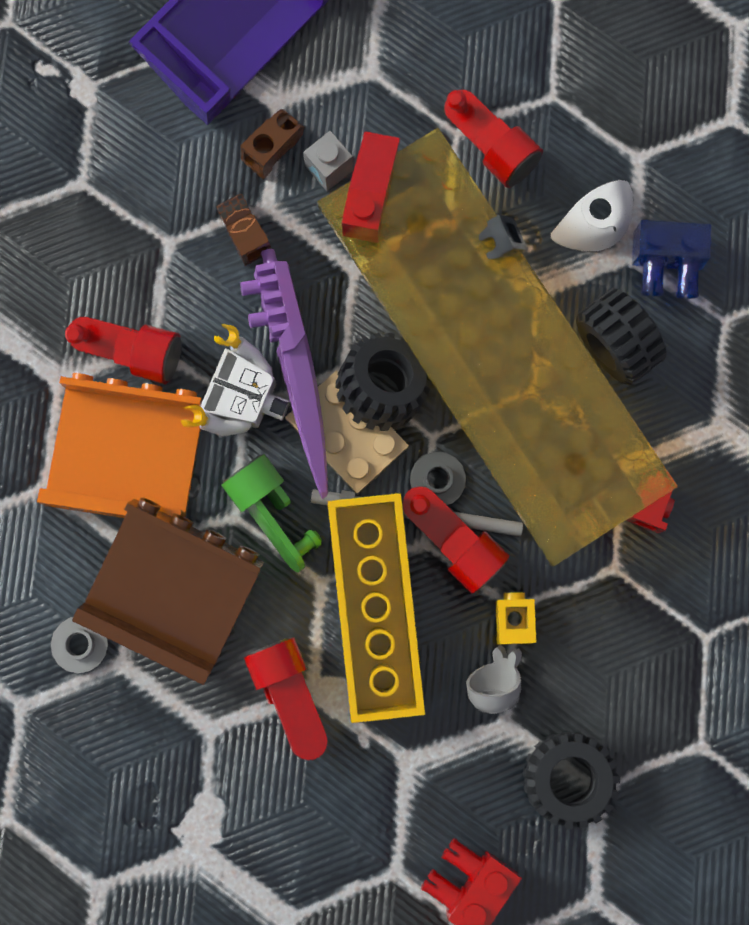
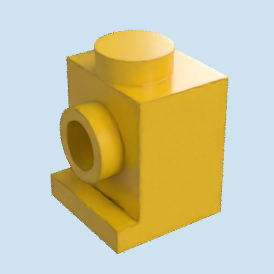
(523, 632)

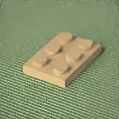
(351, 448)

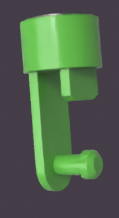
(248, 487)

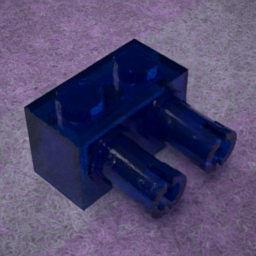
(671, 246)

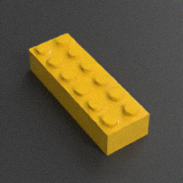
(376, 608)

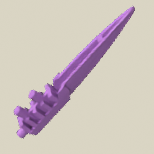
(286, 325)

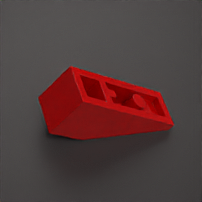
(370, 187)

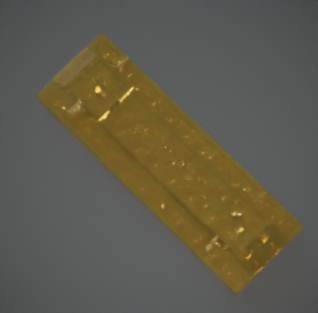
(503, 355)

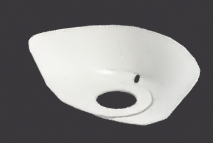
(584, 232)

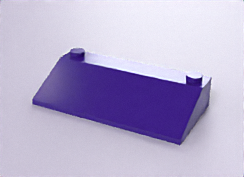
(217, 46)

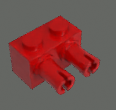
(483, 894)

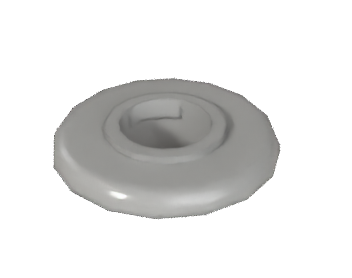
(68, 660)

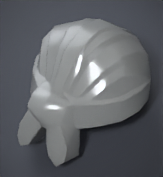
(497, 684)

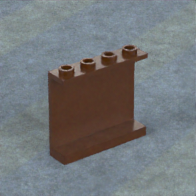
(169, 590)

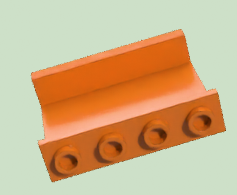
(121, 447)

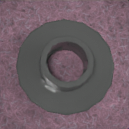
(445, 462)

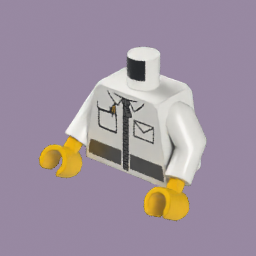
(238, 391)

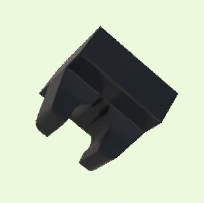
(506, 236)

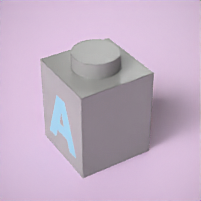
(328, 160)

